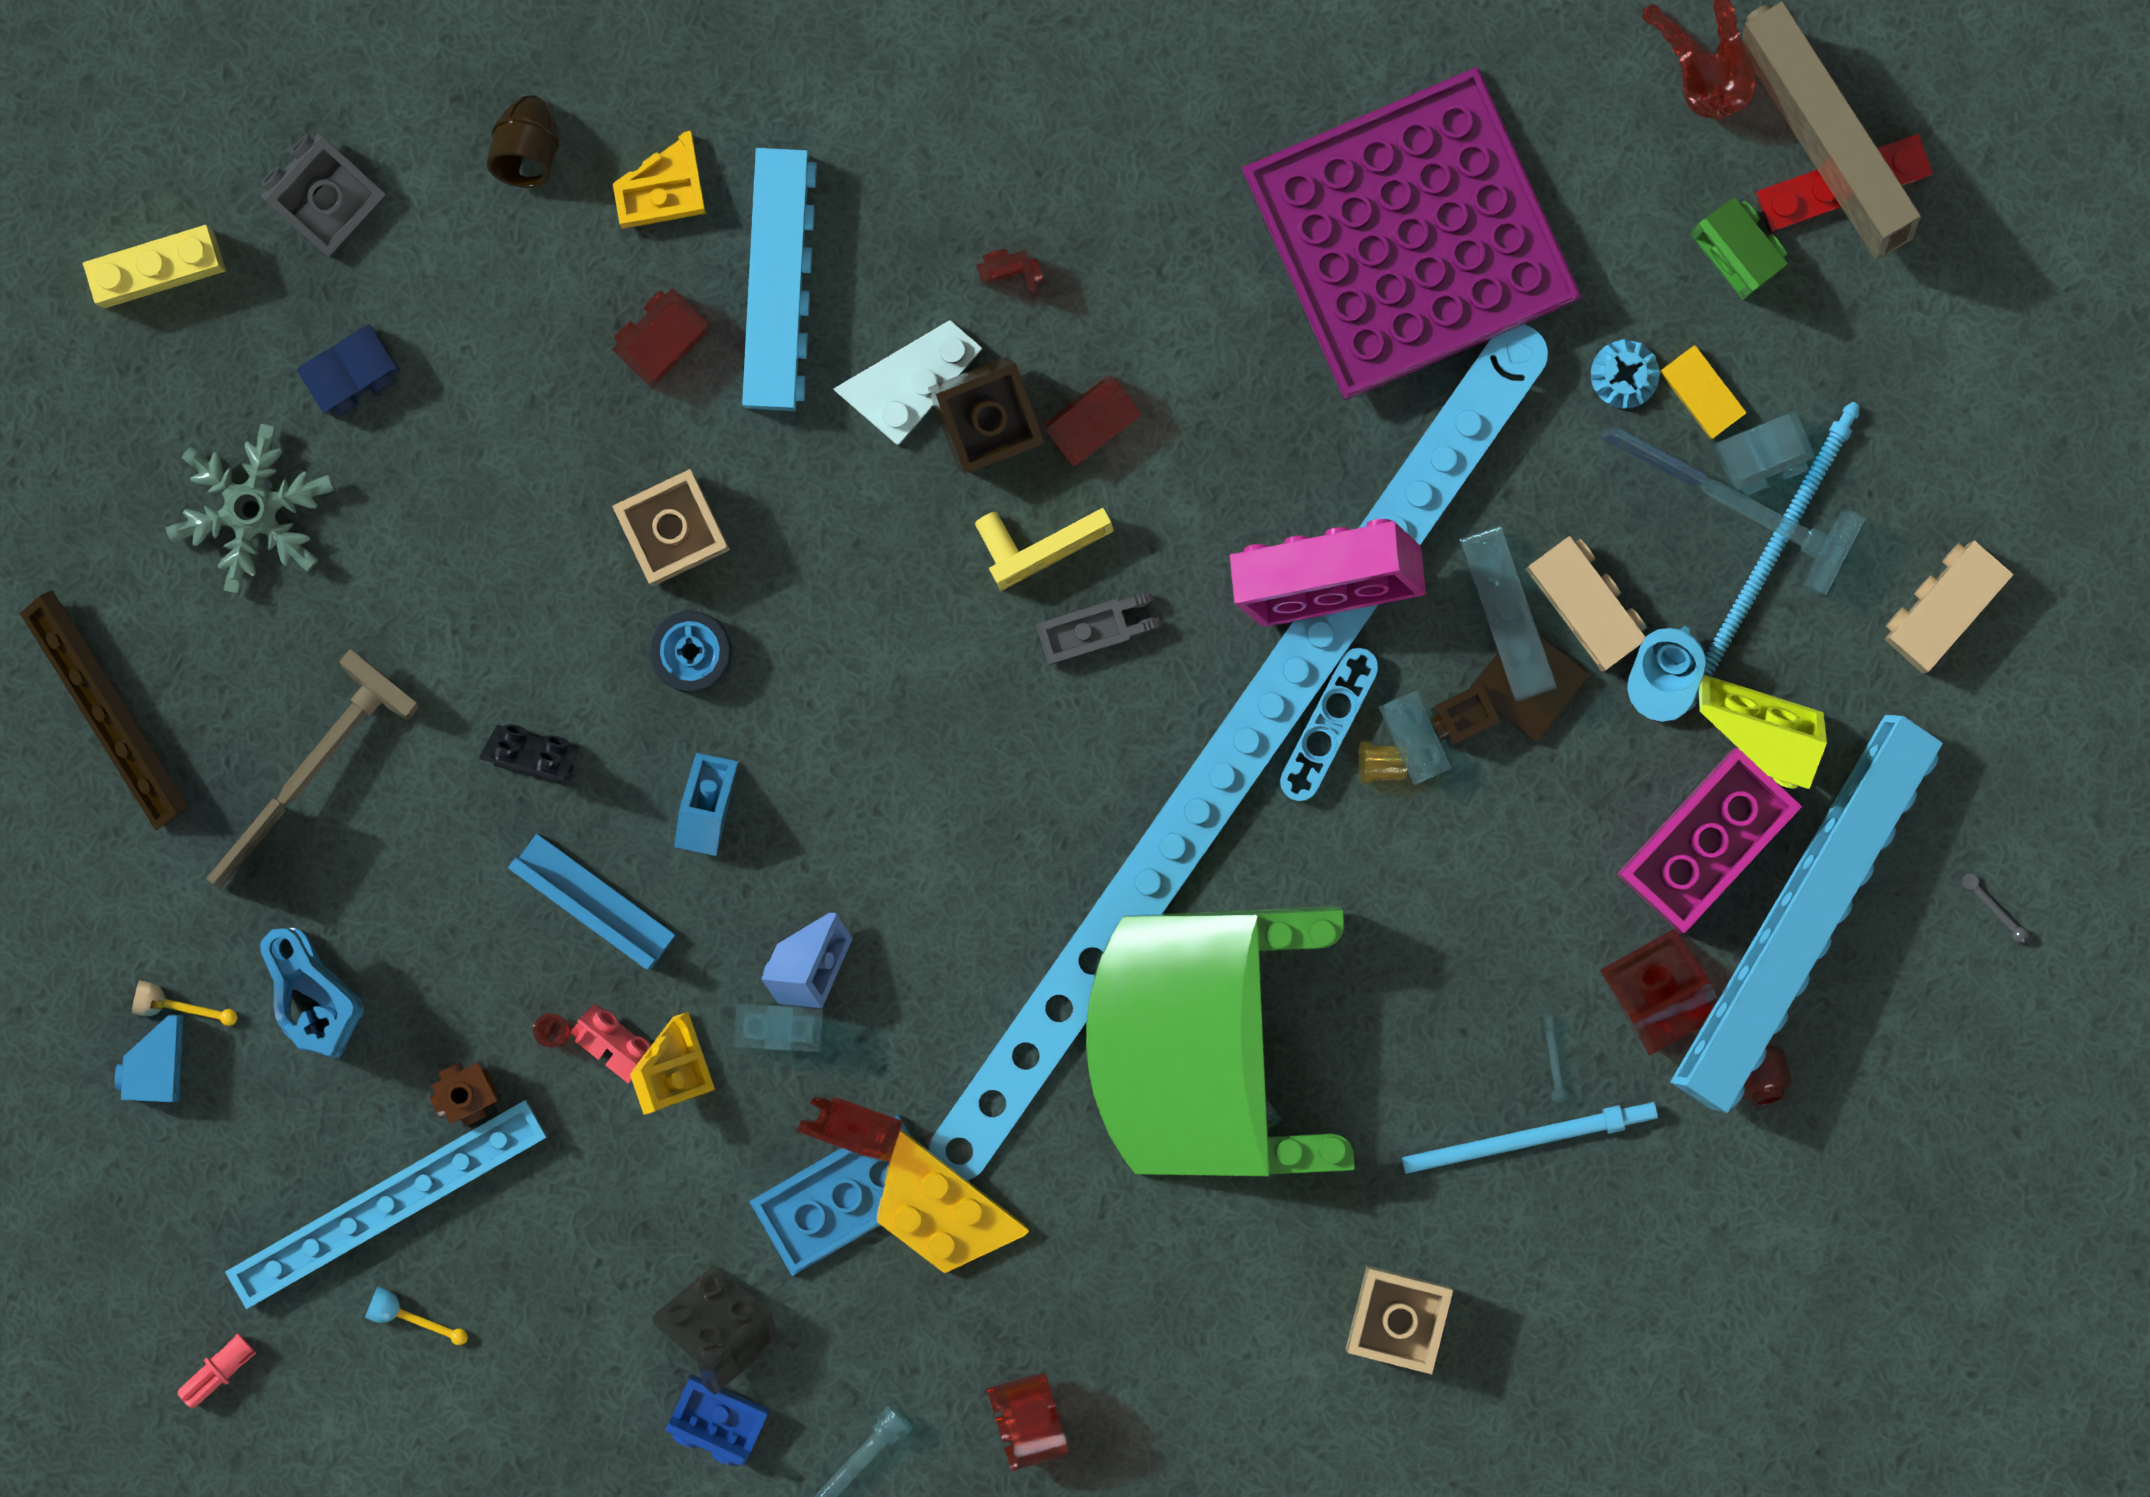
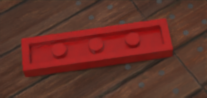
(1810, 196)

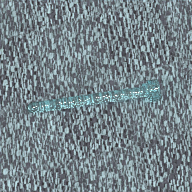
(889, 1428)

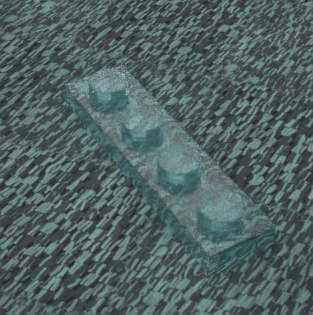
(1508, 613)

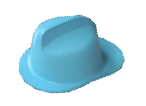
(1666, 674)

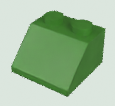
(1740, 247)

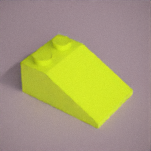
(1771, 731)

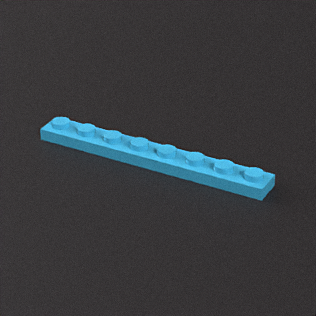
(386, 1204)

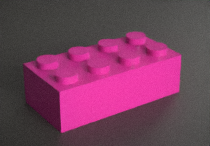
(1327, 573)
(1708, 840)

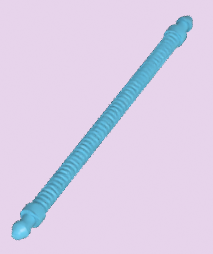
(1839, 433)

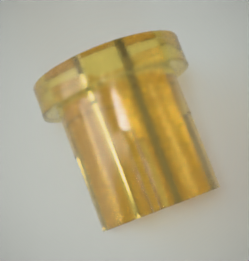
(1379, 763)

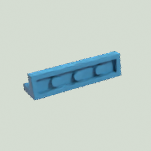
(592, 902)

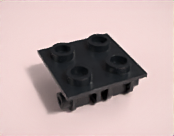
(515, 748)

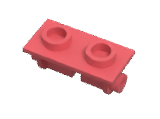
(602, 1031)

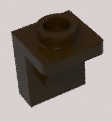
(1463, 715)

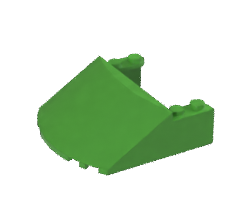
(1182, 1043)

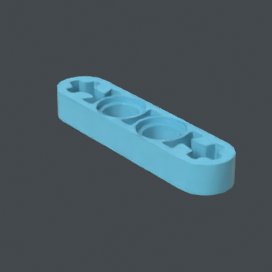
(1334, 727)

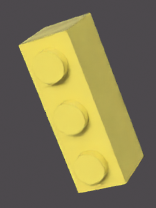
(154, 266)

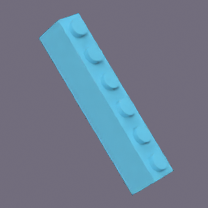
(776, 279)

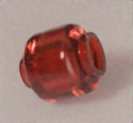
(1770, 1079)

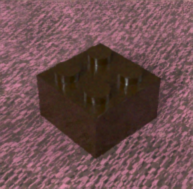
(986, 415)

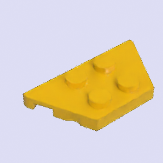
(941, 1210)

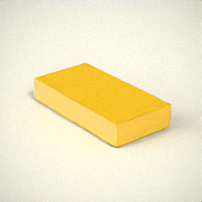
(1702, 392)

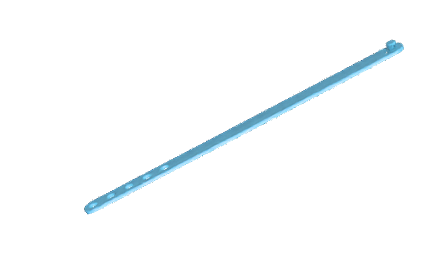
(1241, 747)

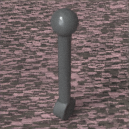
(1971, 882)

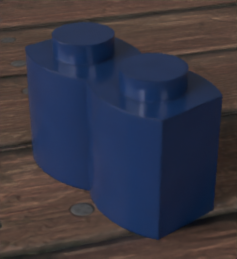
(348, 371)

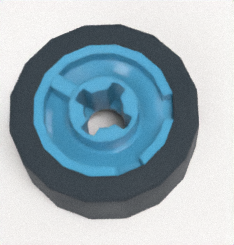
(708, 665)

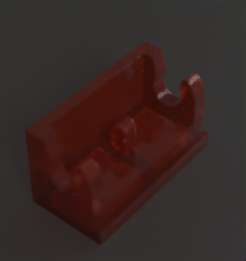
(1091, 420)
(853, 1128)

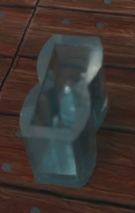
(1764, 453)

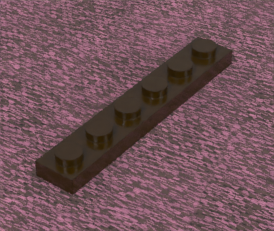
(104, 710)

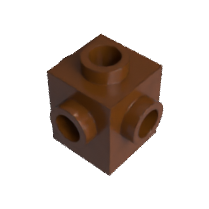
(479, 1088)

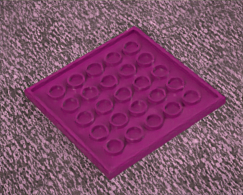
(1411, 233)

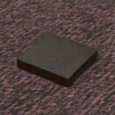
(1537, 712)

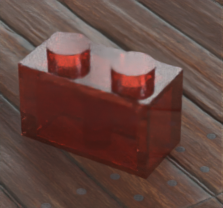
(660, 336)

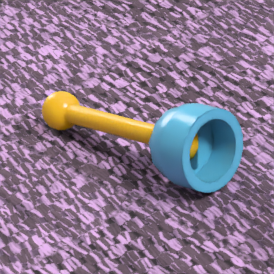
(386, 1307)

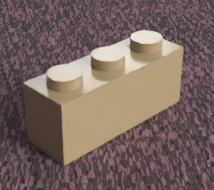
(1587, 602)
(1946, 605)

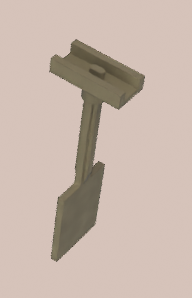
(373, 691)

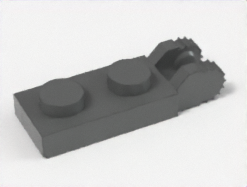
(1092, 628)

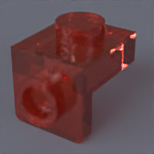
(1000, 265)

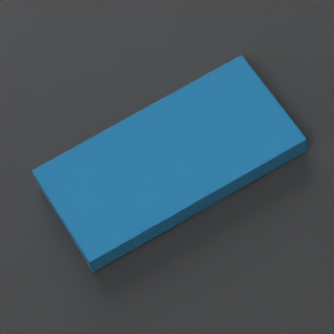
(823, 1206)

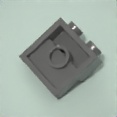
(321, 193)

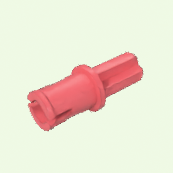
(216, 1371)

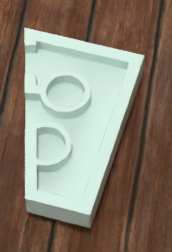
(896, 388)

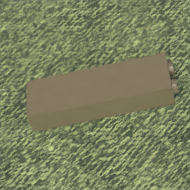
(1829, 130)

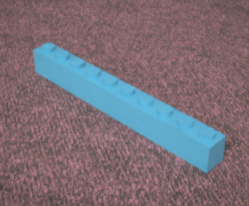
(1807, 913)

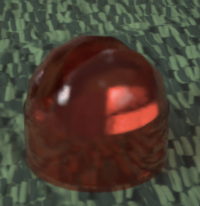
(545, 1026)

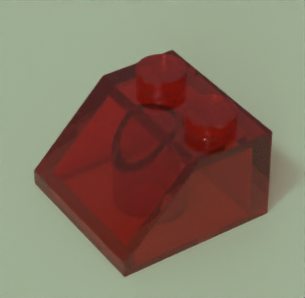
(1661, 991)

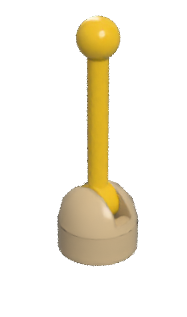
(151, 1000)

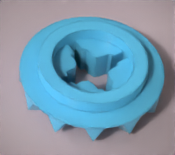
(1605, 368)

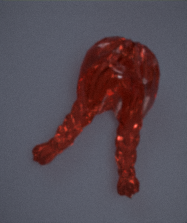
(1711, 83)

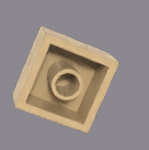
(671, 528)
(1399, 1319)

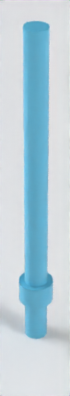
(1612, 1119)

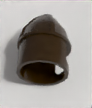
(523, 131)

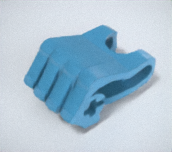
(310, 977)

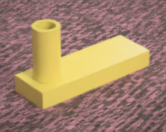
(1015, 565)

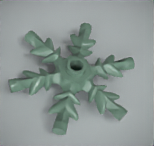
(237, 497)

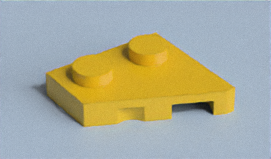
(662, 188)
(672, 1068)

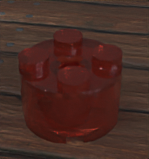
(1028, 1421)

